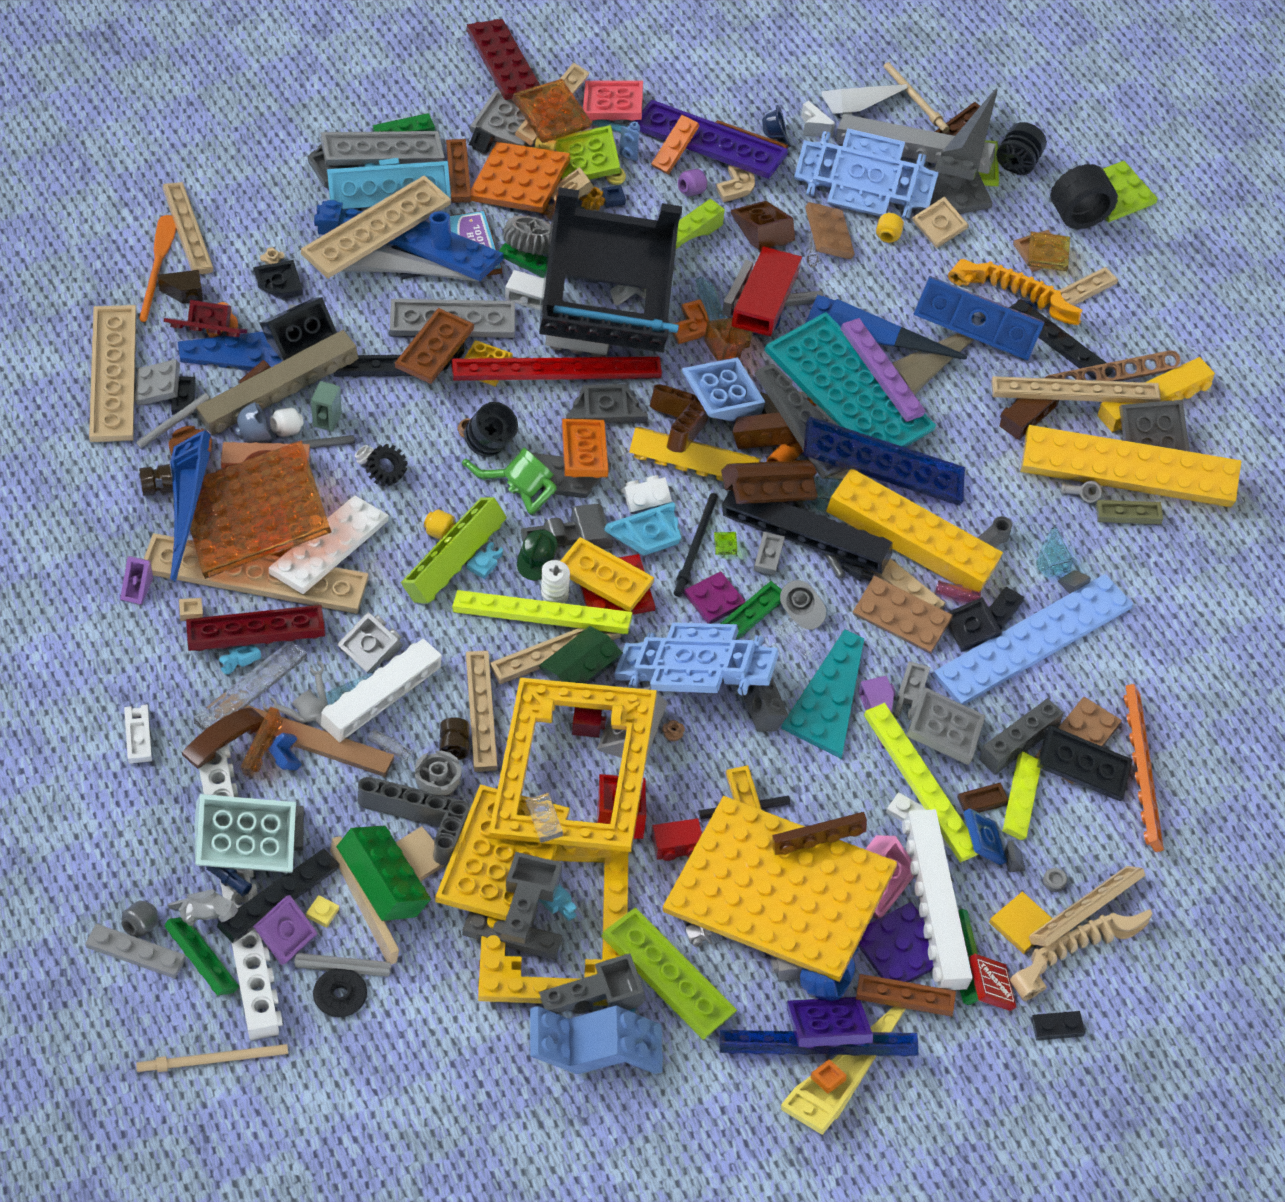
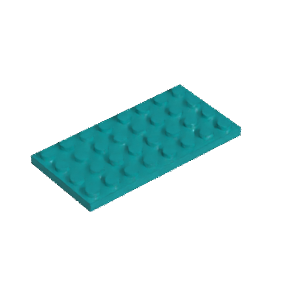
(841, 384)

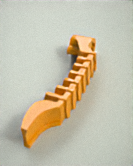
(968, 272)

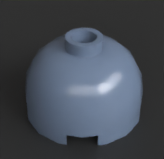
(253, 425)

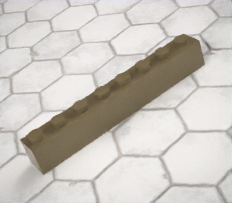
(278, 381)

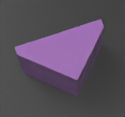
(136, 580)

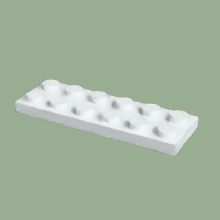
(312, 560)

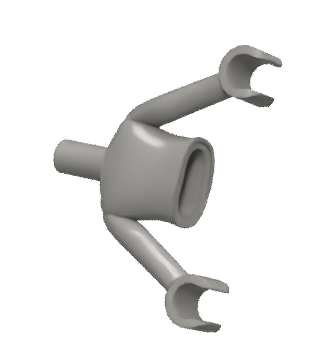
(307, 703)

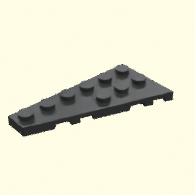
(794, 410)

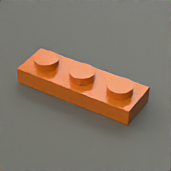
(675, 144)

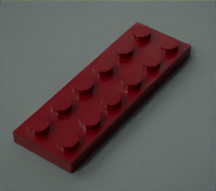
(502, 57)
(255, 628)

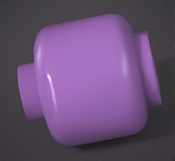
(692, 182)

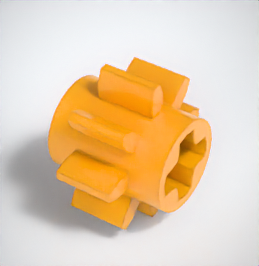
(593, 200)

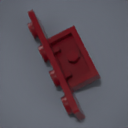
(207, 315)

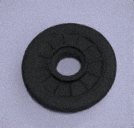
(342, 1006)

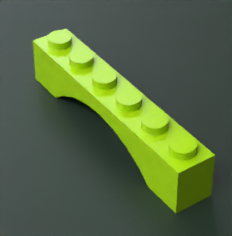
(700, 222)

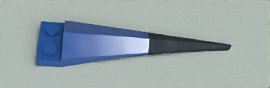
(882, 330)

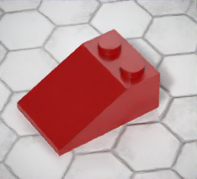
(606, 798)

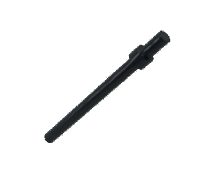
(684, 575)

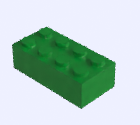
(383, 872)

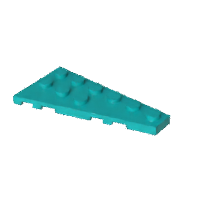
(826, 703)

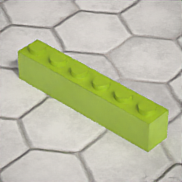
(454, 550)

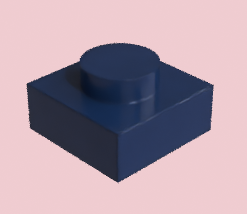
(613, 196)

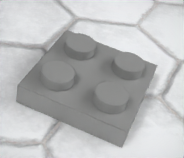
(157, 382)

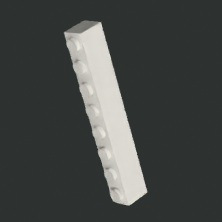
(937, 900)

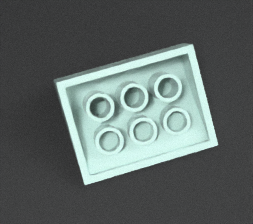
(244, 833)

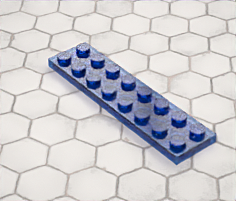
(884, 461)

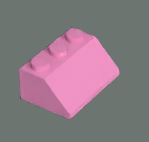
(891, 848)

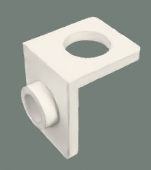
(622, 293)

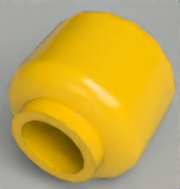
(889, 227)
(439, 523)

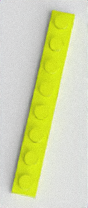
(542, 612)
(921, 780)

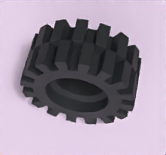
(392, 455)

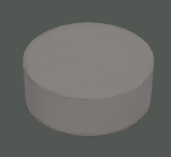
(1055, 879)

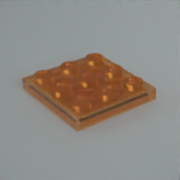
(552, 110)

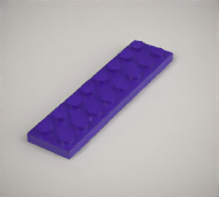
(715, 140)

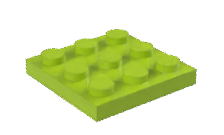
(591, 151)
(1131, 191)

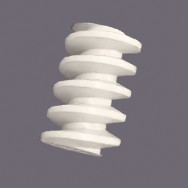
(555, 581)

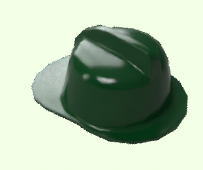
(536, 550)

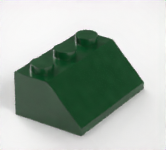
(582, 658)

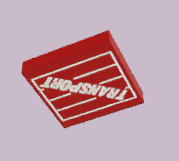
(992, 982)

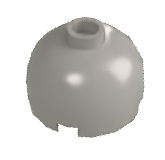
(438, 773)

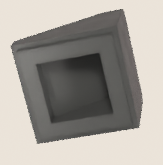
(1074, 581)
(1014, 857)

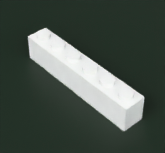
(380, 690)

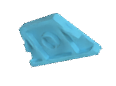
(648, 530)

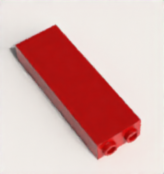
(766, 291)

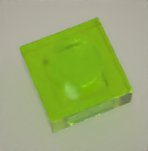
(725, 543)

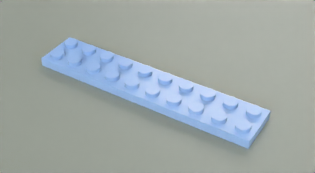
(1032, 640)

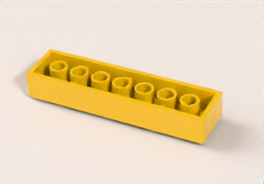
(914, 531)

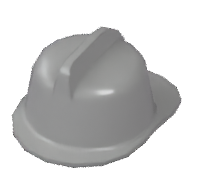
(803, 604)

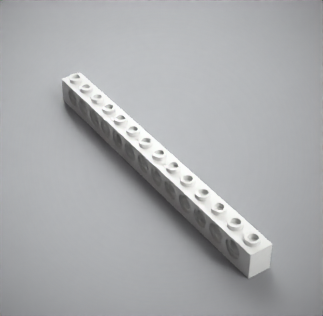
(258, 1024)

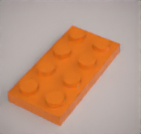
(584, 448)

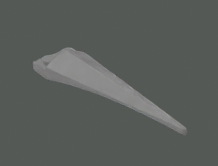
(392, 260)

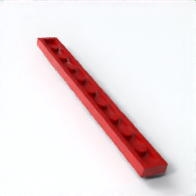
(556, 368)

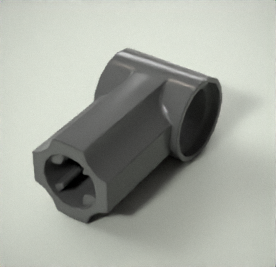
(993, 535)

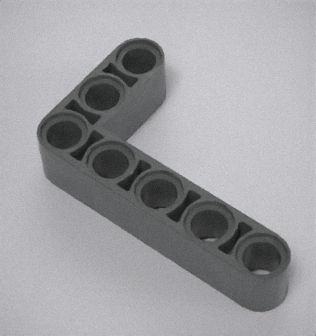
(420, 806)

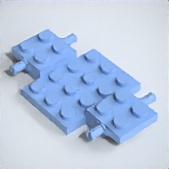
(866, 173)
(697, 660)

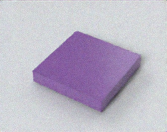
(285, 930)

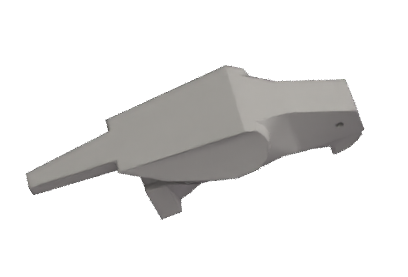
(204, 906)

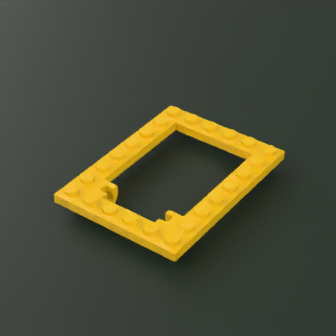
(535, 704)
(501, 974)

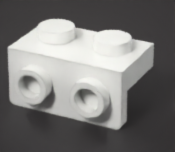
(646, 494)

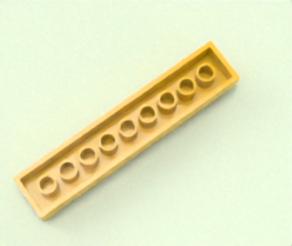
(1131, 466)

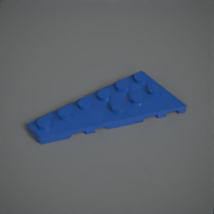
(230, 351)

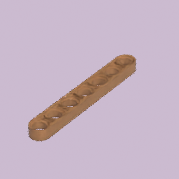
(1119, 367)

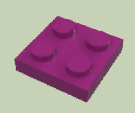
(714, 597)

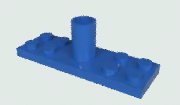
(440, 245)
(998, 326)

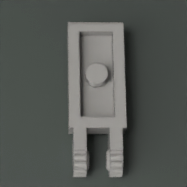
(911, 687)

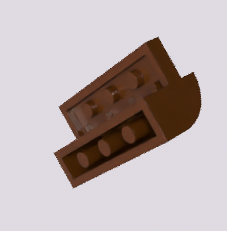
(771, 481)

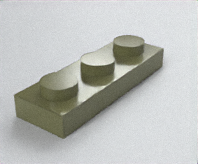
(1129, 512)

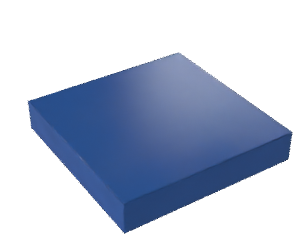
(985, 836)

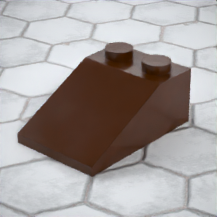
(764, 225)

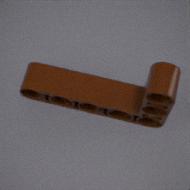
(688, 410)

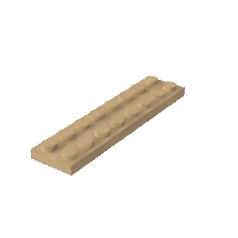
(375, 227)
(113, 373)

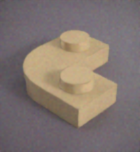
(740, 185)

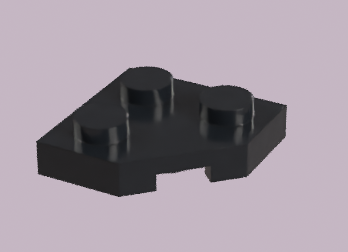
(279, 279)

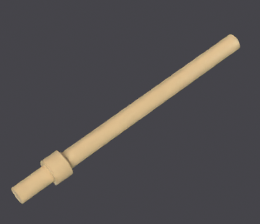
(935, 118)
(163, 1063)

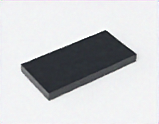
(1084, 763)

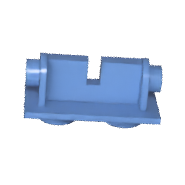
(630, 141)

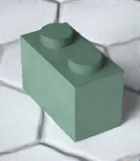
(326, 406)

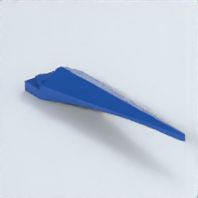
(187, 470)

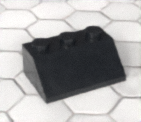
(298, 328)

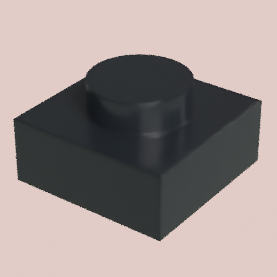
(481, 140)

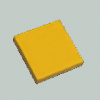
(1019, 921)

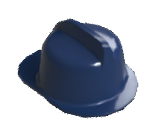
(774, 125)

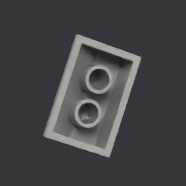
(577, 346)
(613, 739)

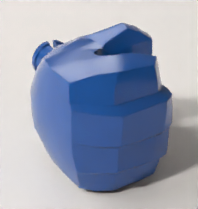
(824, 987)

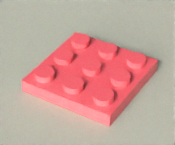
(613, 100)

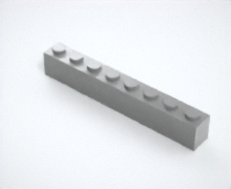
(916, 140)

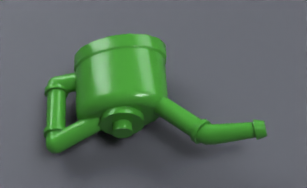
(524, 475)

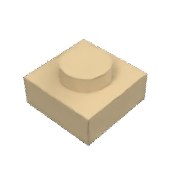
(190, 608)

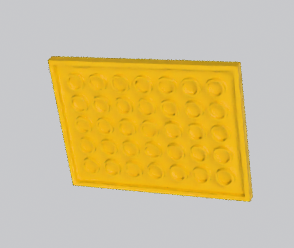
(790, 905)

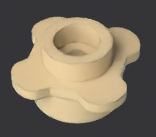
(272, 256)

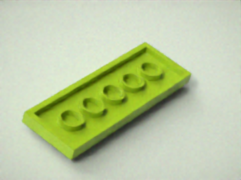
(669, 973)

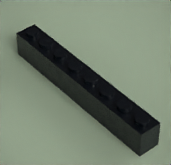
(812, 531)

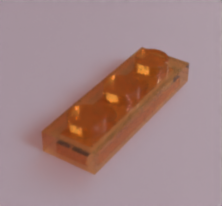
(262, 741)

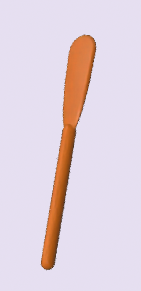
(163, 239)

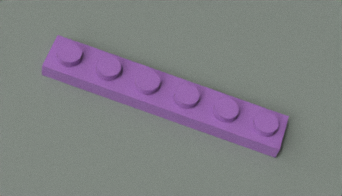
(882, 369)

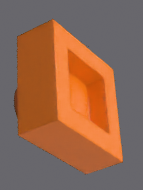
(828, 1076)

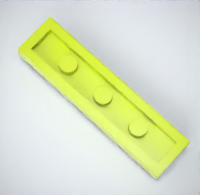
(1021, 796)

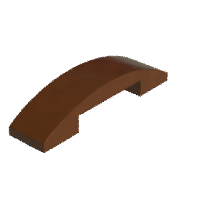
(221, 733)

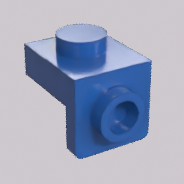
(282, 753)

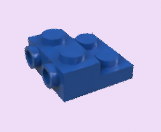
(332, 215)

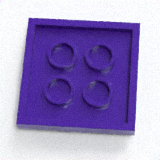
(898, 945)
(829, 1022)

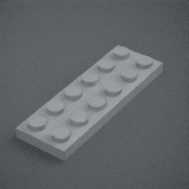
(370, 147)
(488, 317)

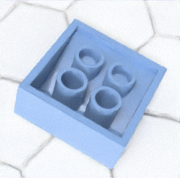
(725, 389)

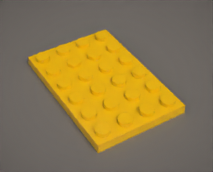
(481, 864)

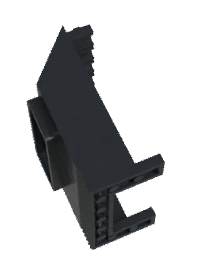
(614, 252)

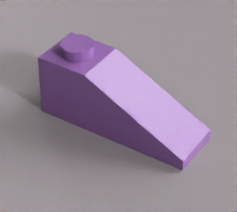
(876, 692)

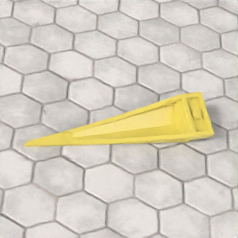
(817, 1108)

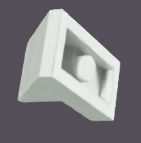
(816, 121)

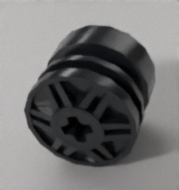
(1021, 148)
(491, 429)

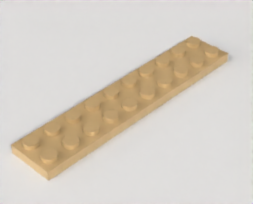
(337, 590)

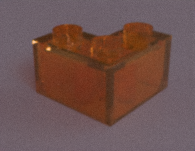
(724, 340)

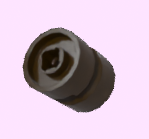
(148, 481)
(454, 737)

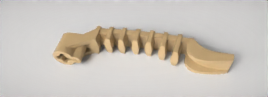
(1028, 980)

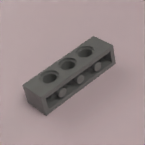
(765, 707)
(1020, 736)

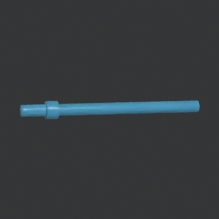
(657, 325)

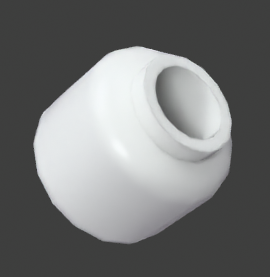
(286, 422)

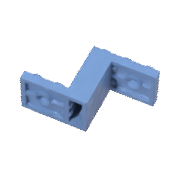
(595, 1040)

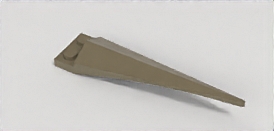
(922, 366)

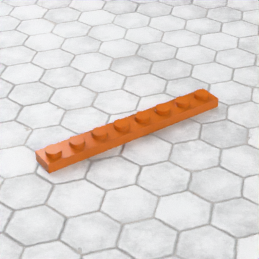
(1144, 775)

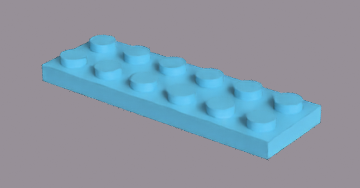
(369, 185)

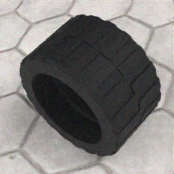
(1084, 196)

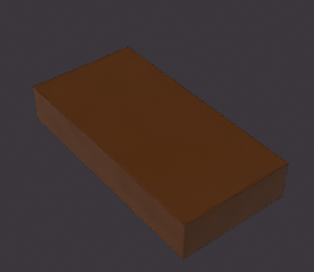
(983, 798)

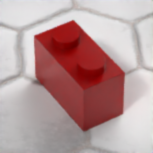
(675, 838)

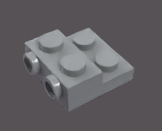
(370, 642)

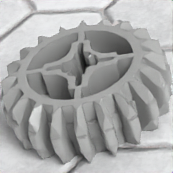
(527, 234)

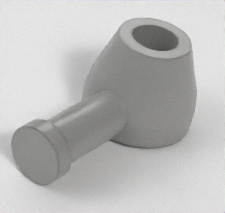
(1084, 491)

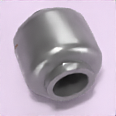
(139, 918)

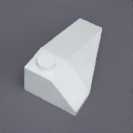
(856, 99)

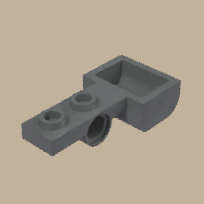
(587, 523)
(529, 880)
(614, 981)

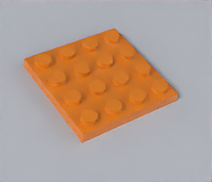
(519, 177)

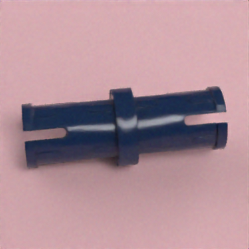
(230, 878)

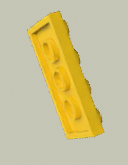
(606, 574)

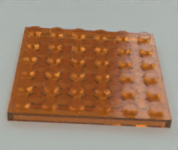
(257, 510)

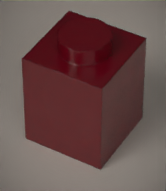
(588, 722)

